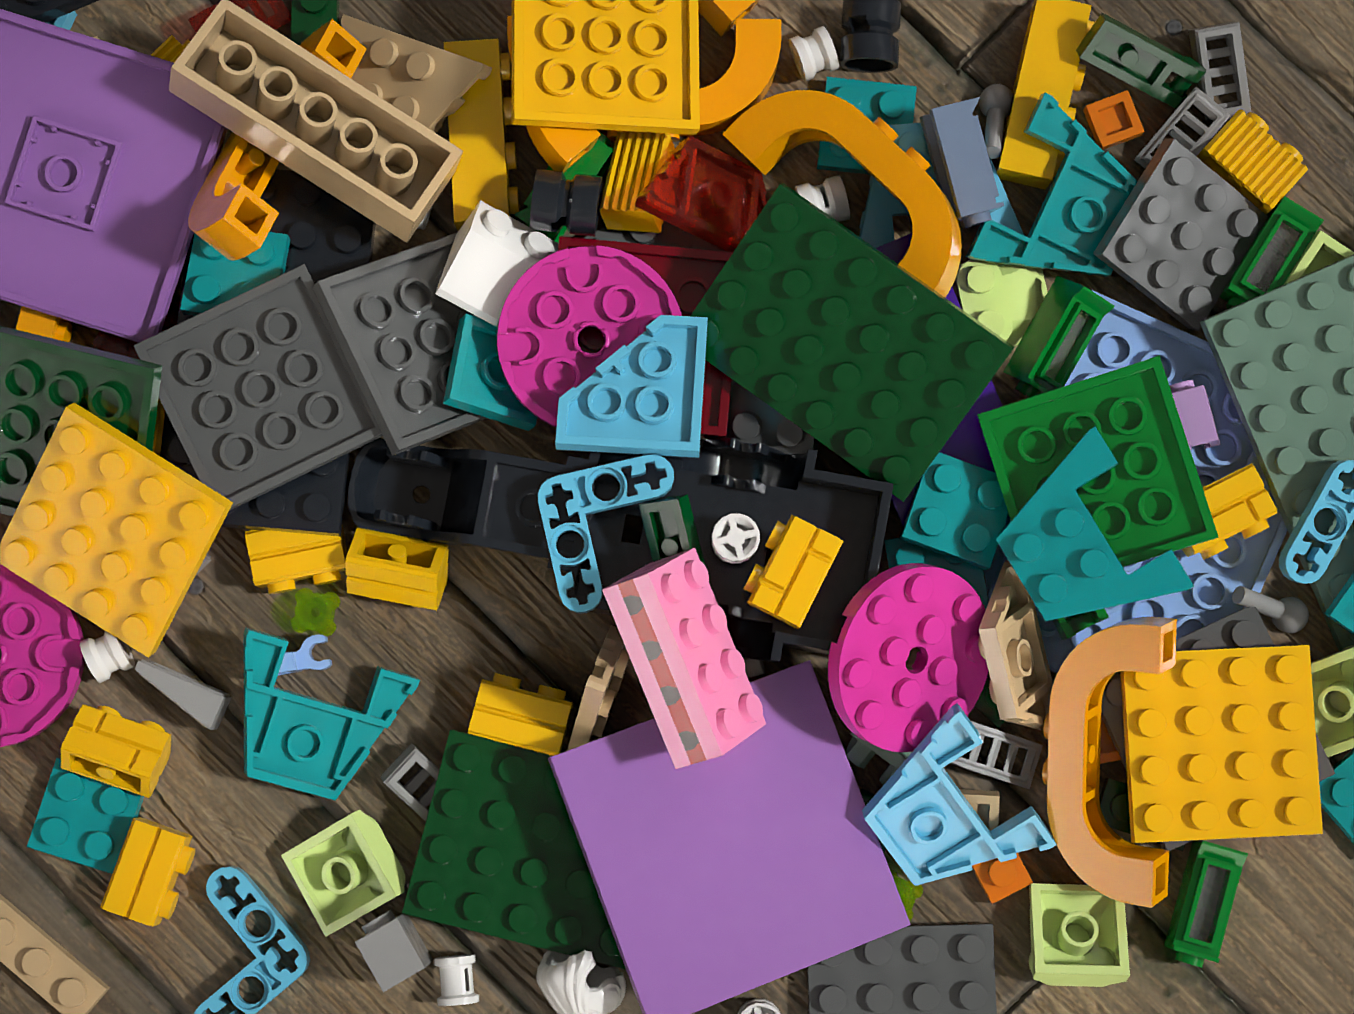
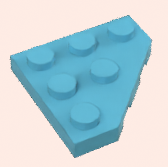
(642, 395)

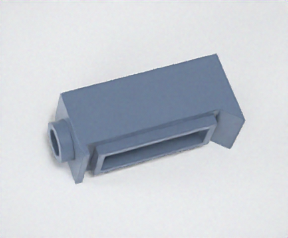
(961, 161)

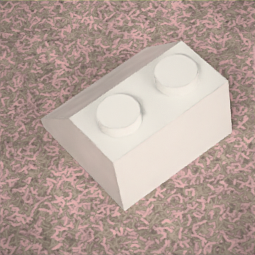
(488, 261)

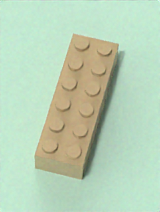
(314, 119)

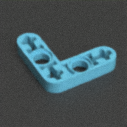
(1327, 495)
(586, 503)
(265, 964)

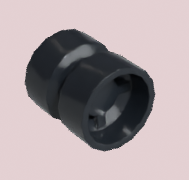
(870, 36)
(565, 202)

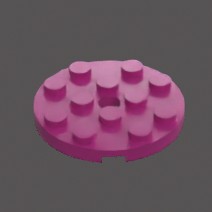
(558, 300)
(884, 621)
(38, 659)

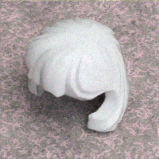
(579, 985)

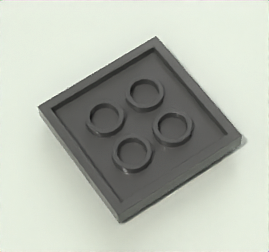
(1181, 234)

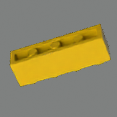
(1049, 66)
(481, 134)

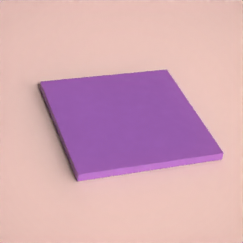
(95, 178)
(731, 861)

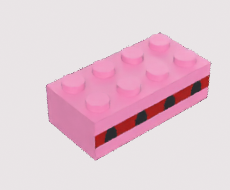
(685, 658)

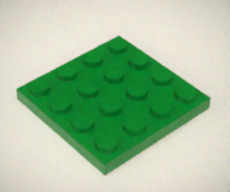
(1142, 503)

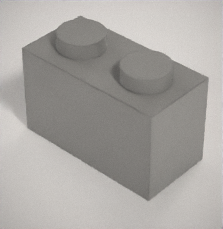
(393, 949)

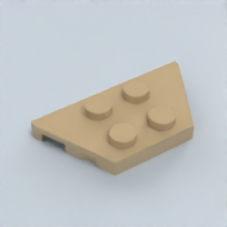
(413, 74)
(1015, 653)
(600, 690)

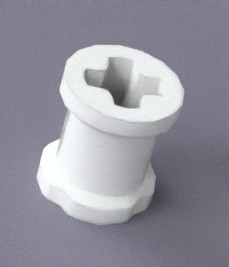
(456, 980)

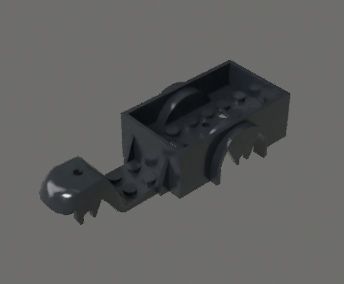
(494, 505)

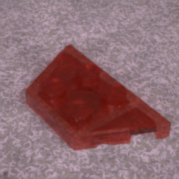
(705, 194)

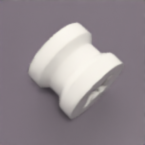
(814, 53)
(740, 528)
(106, 656)

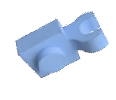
(303, 659)

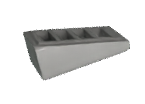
(1234, 49)
(1205, 105)
(196, 698)
(1029, 765)
(400, 767)

